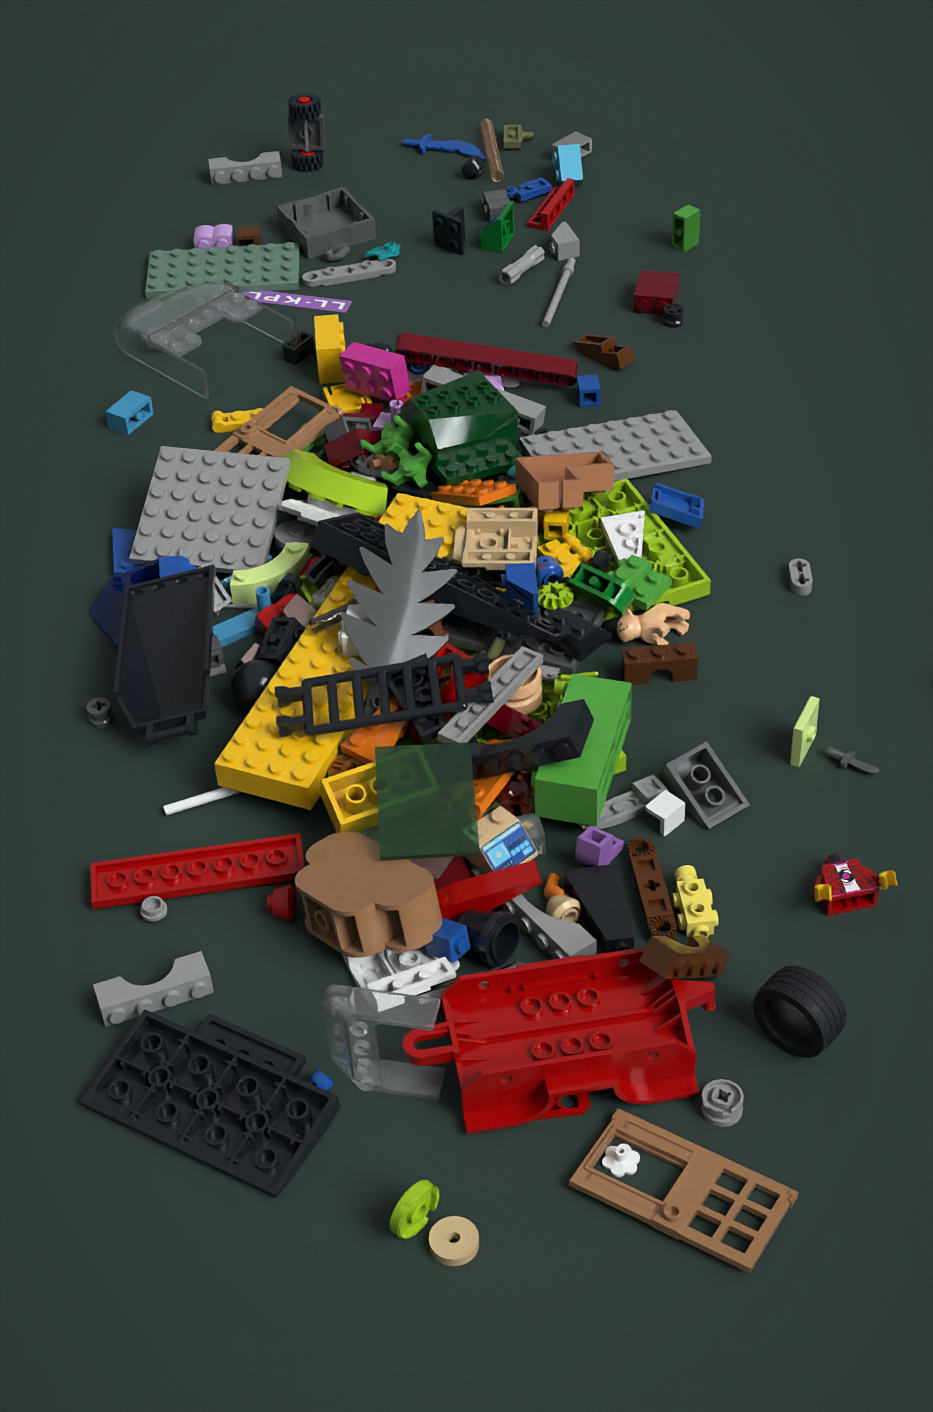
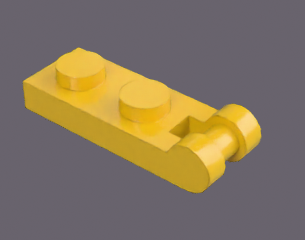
(231, 421)

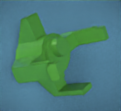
(390, 436)
(410, 466)

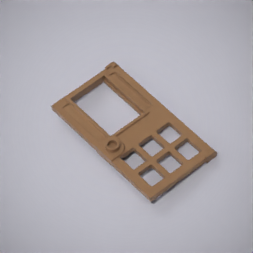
(254, 432)
(689, 1192)

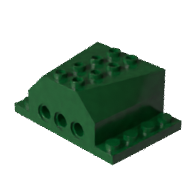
(464, 428)

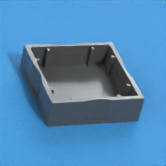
(326, 222)

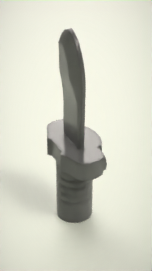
(848, 759)

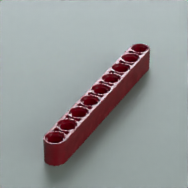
(487, 359)

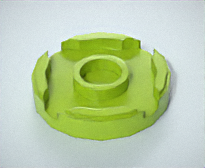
(412, 1209)

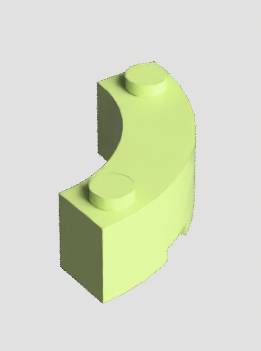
(245, 582)

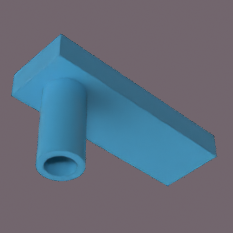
(243, 624)

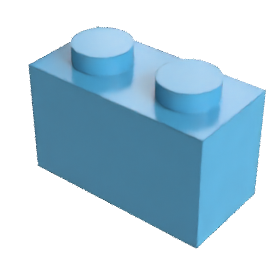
(129, 412)

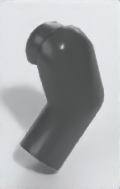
(336, 256)

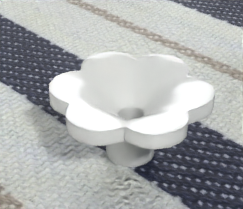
(621, 1160)

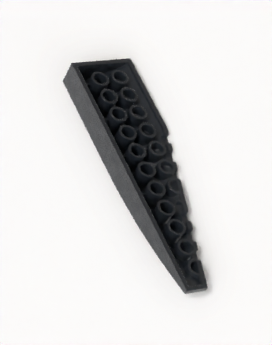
(471, 595)

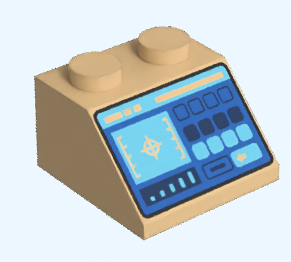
(502, 842)

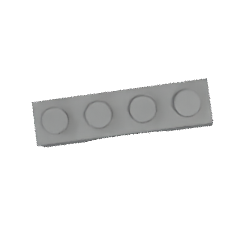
(263, 167)
(124, 1001)

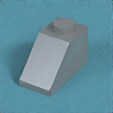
(564, 243)

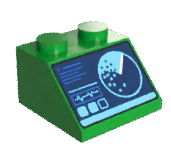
(498, 230)

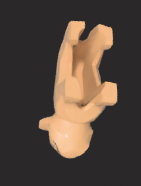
(653, 624)

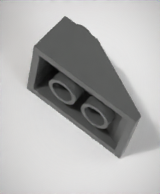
(703, 786)

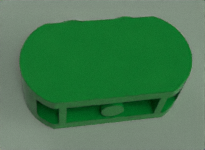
(601, 589)

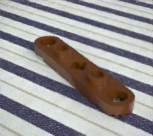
(648, 873)

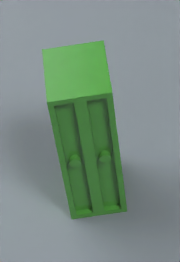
(579, 786)

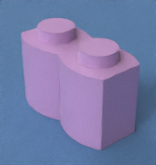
(210, 236)

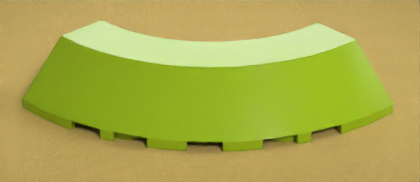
(338, 486)

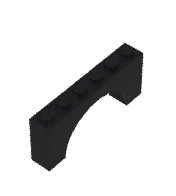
(552, 742)

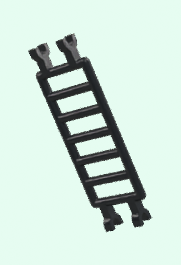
(303, 693)

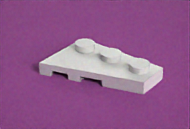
(624, 534)

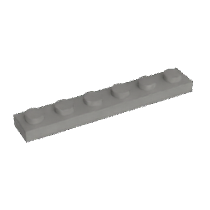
(504, 685)

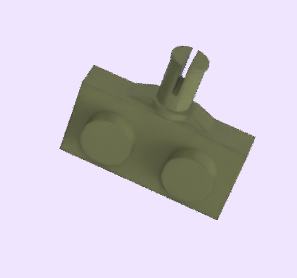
(514, 136)

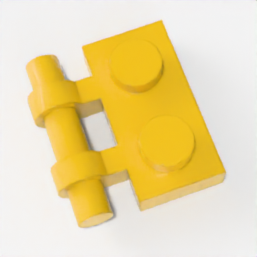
(562, 554)

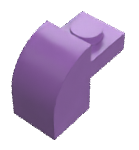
(597, 847)

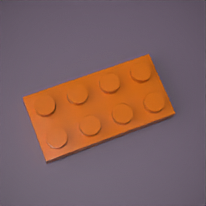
(474, 492)

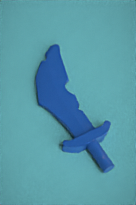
(449, 146)

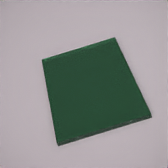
(426, 801)

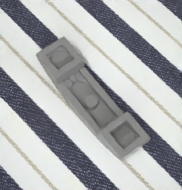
(629, 804)

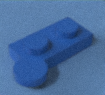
(529, 189)

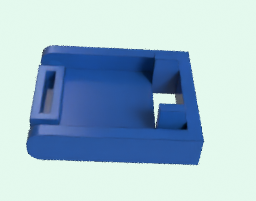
(676, 505)

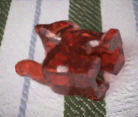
(517, 793)

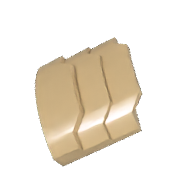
(497, 538)

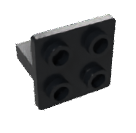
(449, 230)

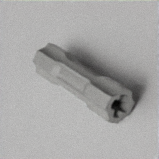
(513, 271)

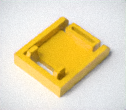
(345, 399)

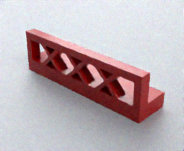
(552, 206)

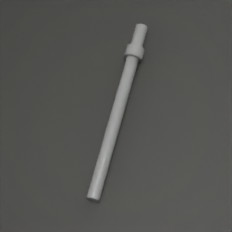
(567, 272)

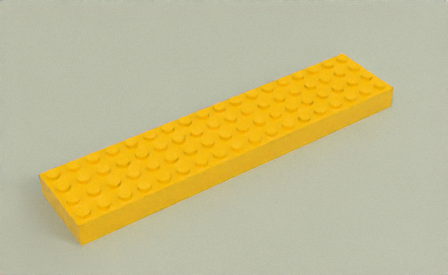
(294, 765)

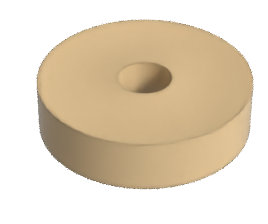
(454, 1253)

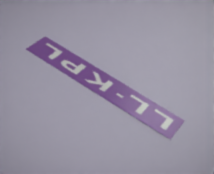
(300, 300)

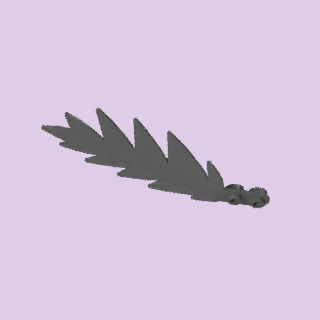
(397, 610)

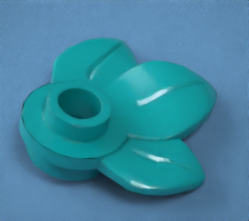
(387, 251)

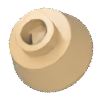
(564, 908)

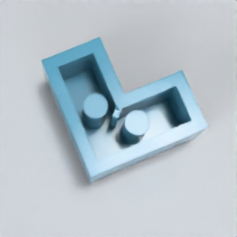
(568, 163)

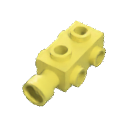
(690, 899)

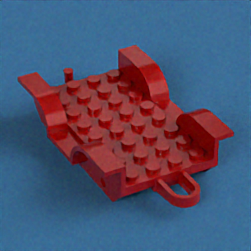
(563, 1033)

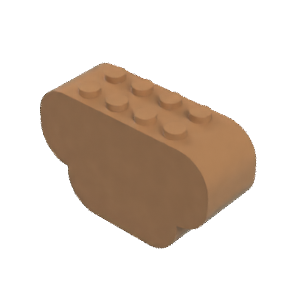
(366, 902)

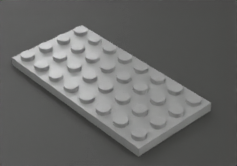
(633, 444)

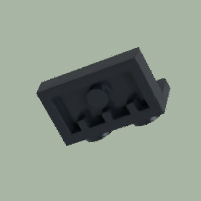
(280, 639)

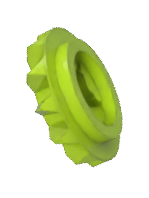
(549, 600)

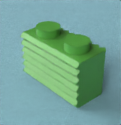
(685, 228)

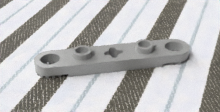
(349, 273)

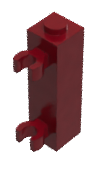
(511, 723)

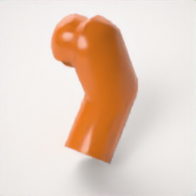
(552, 886)

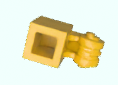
(554, 523)

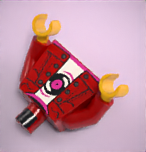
(849, 885)

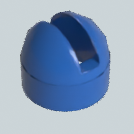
(321, 1080)

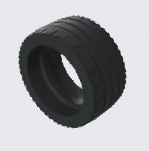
(813, 997)

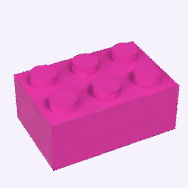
(374, 372)

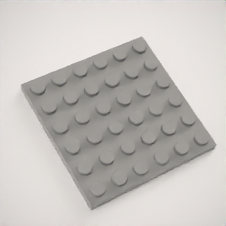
(211, 508)

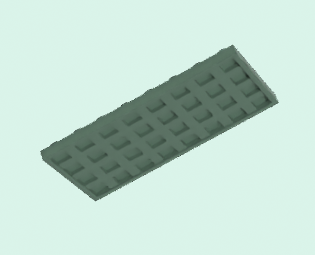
(250, 267)

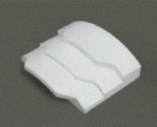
(313, 510)
(401, 971)

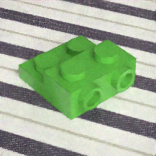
(642, 580)

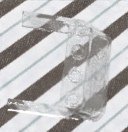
(353, 1041)

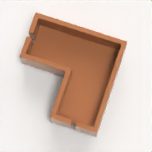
(563, 478)

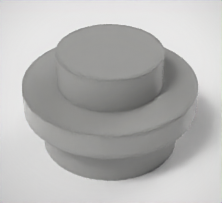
(153, 909)

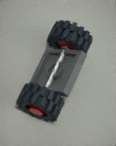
(306, 132)

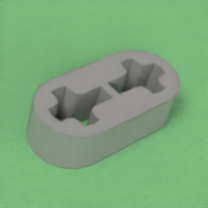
(796, 577)

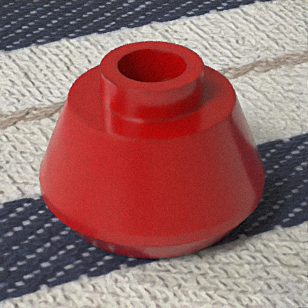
(283, 902)

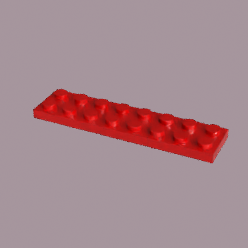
(196, 871)

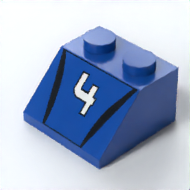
(521, 585)

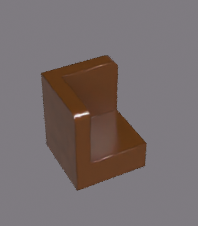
(249, 235)

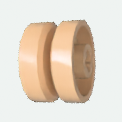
(528, 695)

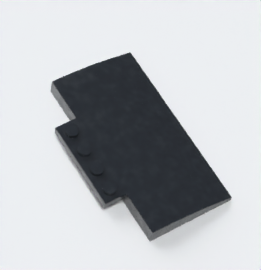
(216, 1098)

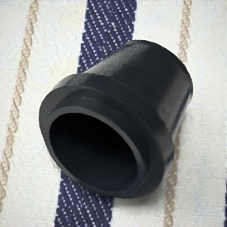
(492, 934)

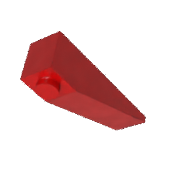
(487, 890)

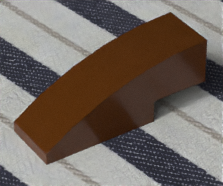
(605, 350)

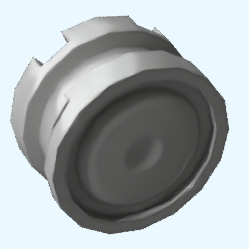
(722, 1102)

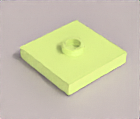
(804, 731)

